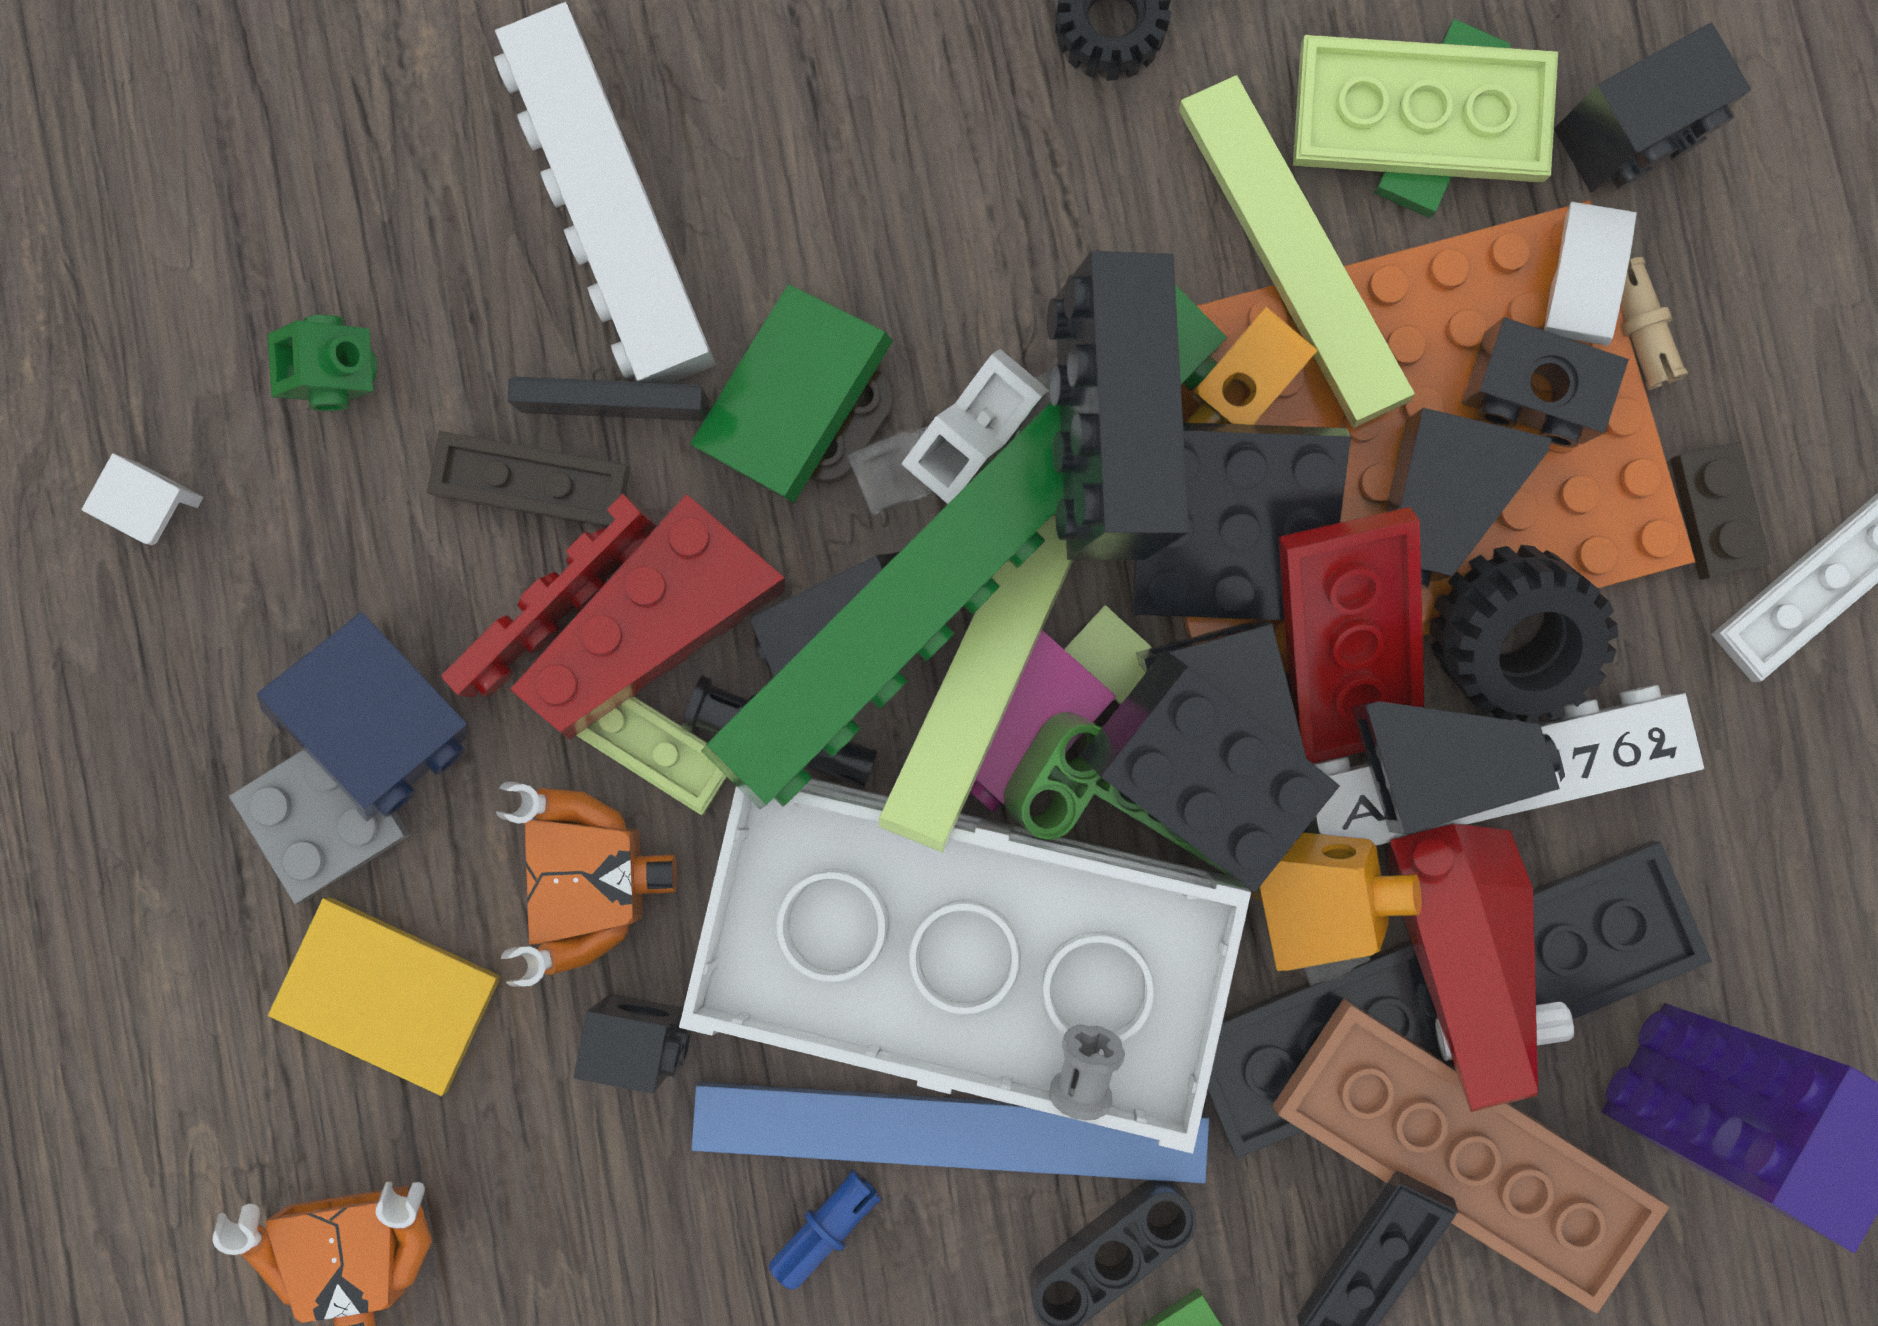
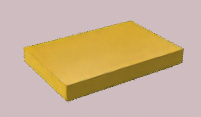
(384, 995)

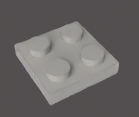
(311, 826)

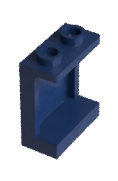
(365, 717)

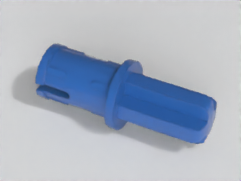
(824, 1231)

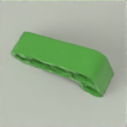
(1071, 785)

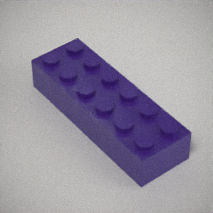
(1757, 1118)

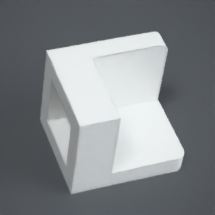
(136, 499)

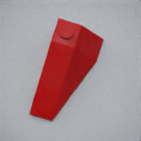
(1476, 954)

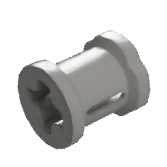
(1086, 1072)

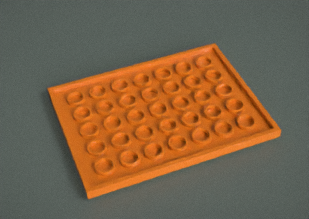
(1593, 505)

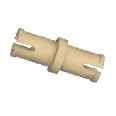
(1648, 328)

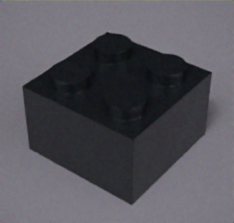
(1653, 110)

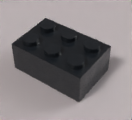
(1209, 771)

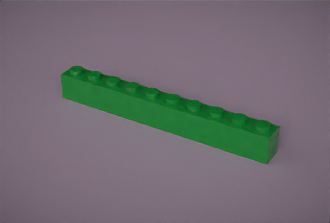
(912, 600)

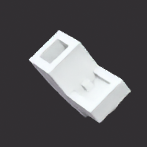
(975, 427)

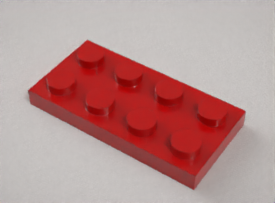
(1352, 624)

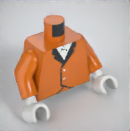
(580, 879)
(335, 1253)

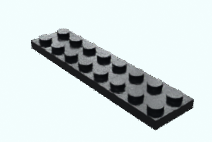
(1594, 942)

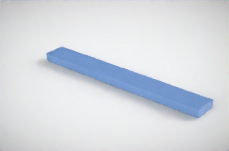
(929, 1133)

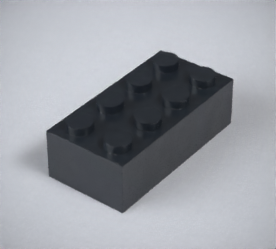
(1118, 407)

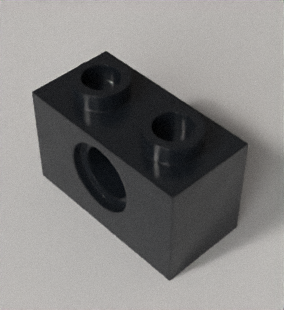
(1580, 377)
(631, 1043)

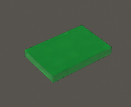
(791, 392)

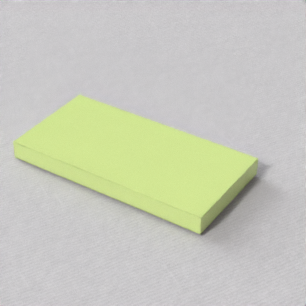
(1425, 108)

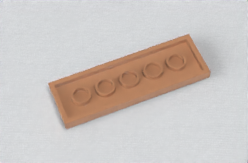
(1509, 1174)

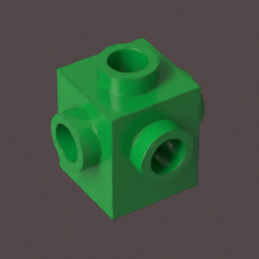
(321, 362)

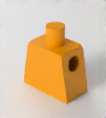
(1263, 360)
(1332, 902)

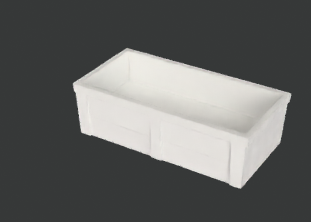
(967, 956)

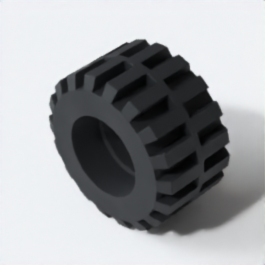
(1559, 659)

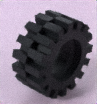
(1111, 53)

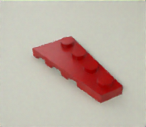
(590, 561)

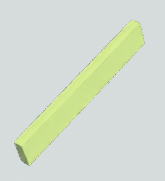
(1296, 252)
(975, 696)

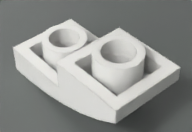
(1590, 273)

